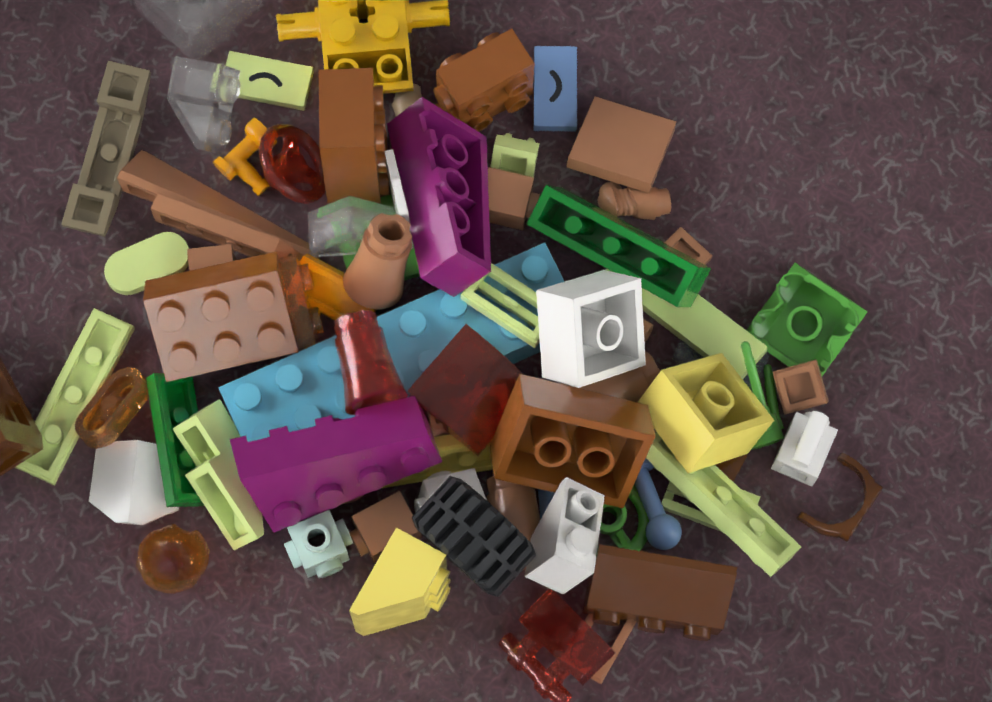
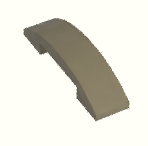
(110, 148)

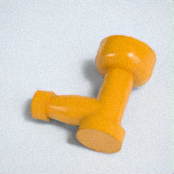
(236, 160)

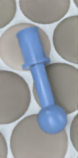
(662, 529)

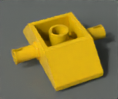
(375, 44)

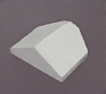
(129, 483)

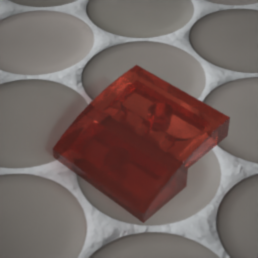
(467, 388)

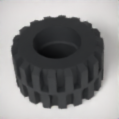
(474, 536)

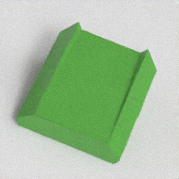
(806, 320)

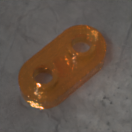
(112, 408)

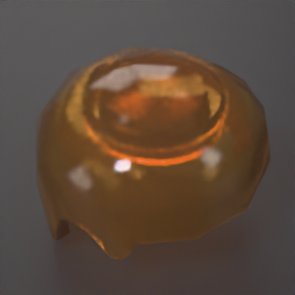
(156, 563)

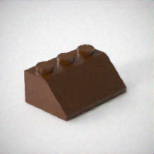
(659, 592)

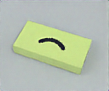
(272, 80)

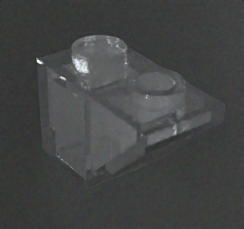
(204, 101)

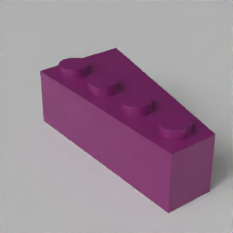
(445, 194)
(334, 461)

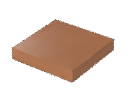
(621, 144)

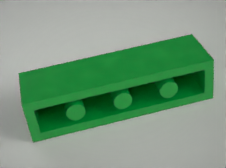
(618, 246)

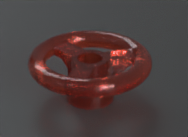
(290, 166)

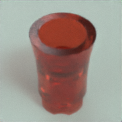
(365, 362)

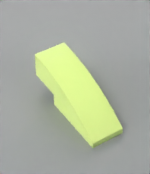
(216, 477)

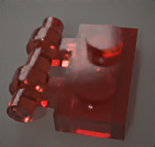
(566, 637)

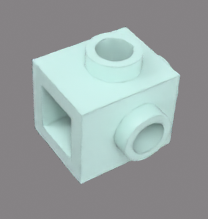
(322, 559)

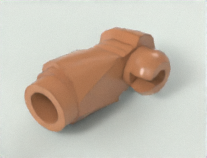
(634, 202)

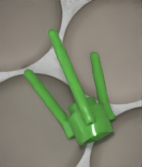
(774, 432)

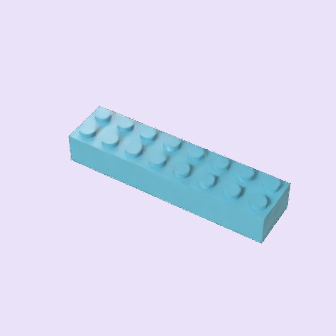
(311, 381)

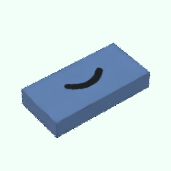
(555, 88)

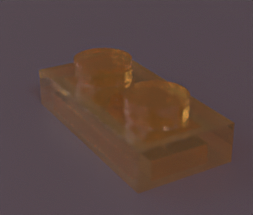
(297, 281)

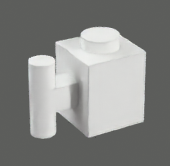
(805, 447)

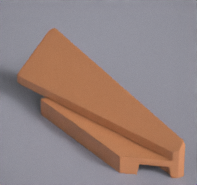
(203, 212)

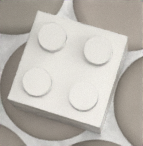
(591, 328)

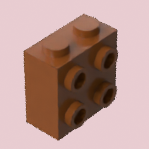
(486, 80)

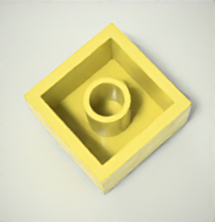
(705, 412)

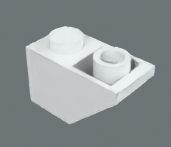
(567, 537)

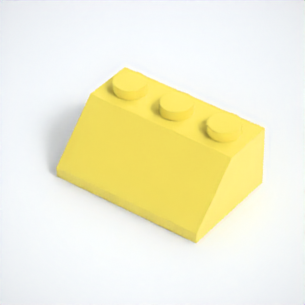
(401, 585)

